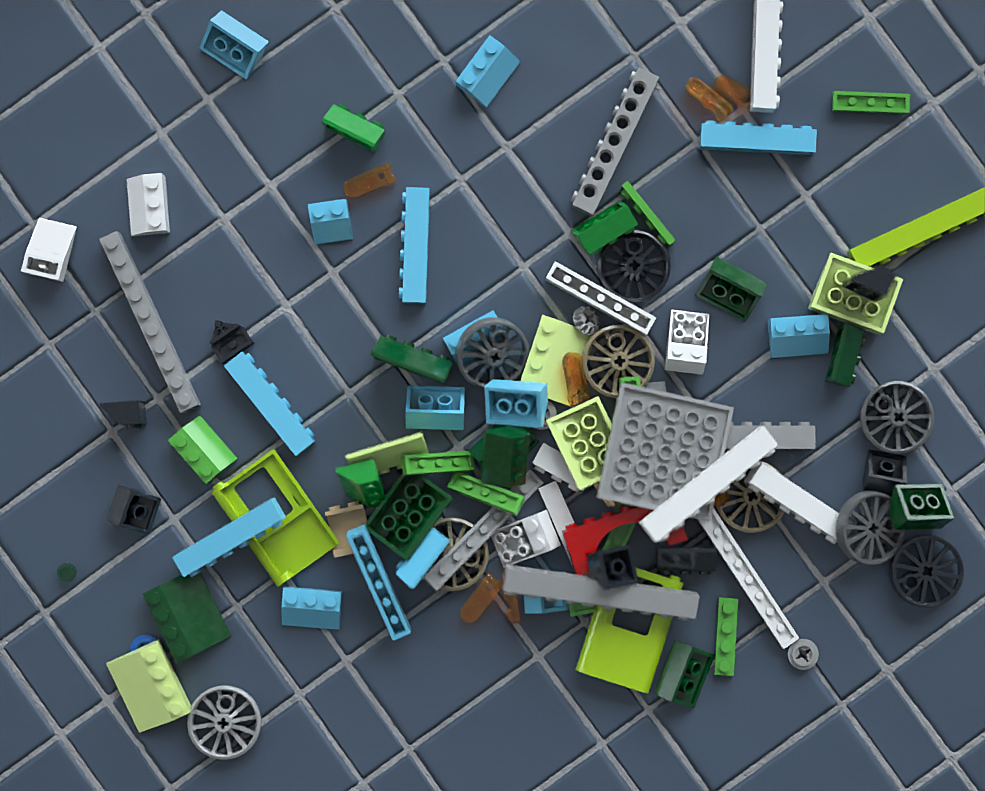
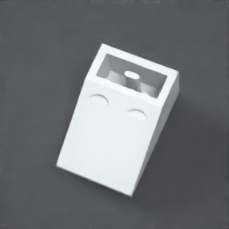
(49, 250)
(687, 342)
(525, 538)

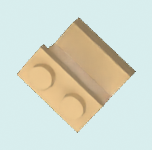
(342, 521)

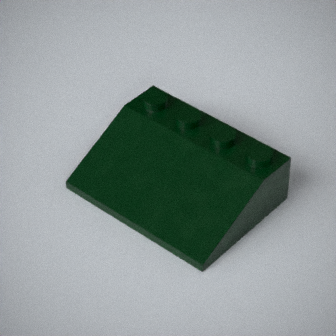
(411, 359)
(408, 513)
(186, 615)

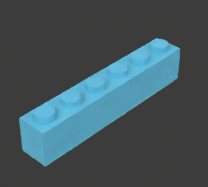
(758, 138)
(415, 245)
(269, 403)
(228, 537)
(378, 582)

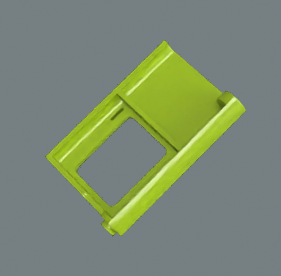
(301, 536)
(623, 654)

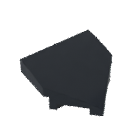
(229, 340)

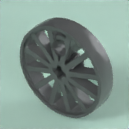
(496, 346)
(894, 408)
(868, 528)

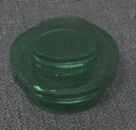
(66, 572)

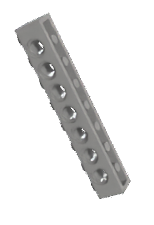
(647, 82)

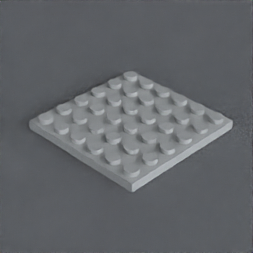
(660, 446)

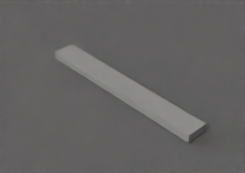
(476, 536)

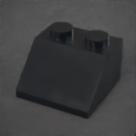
(127, 413)
(884, 472)
(133, 509)
(613, 567)

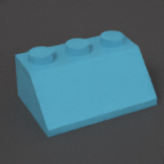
(233, 44)
(487, 71)
(798, 335)
(452, 339)
(516, 403)
(435, 407)
(423, 558)
(311, 607)

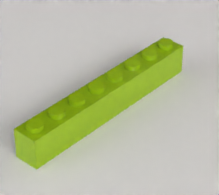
(919, 230)

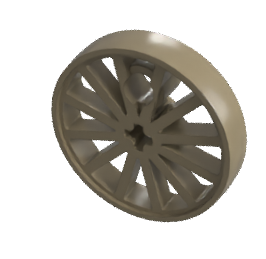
(612, 355)
(749, 504)
(471, 581)

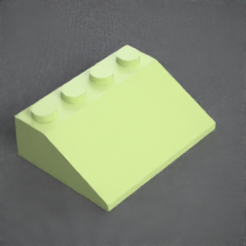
(846, 305)
(546, 355)
(583, 440)
(389, 454)
(149, 686)

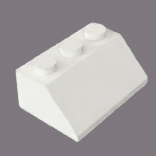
(148, 204)

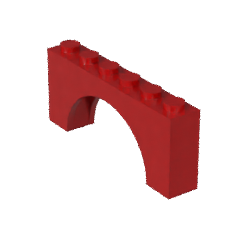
(585, 537)

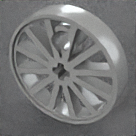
(219, 714)

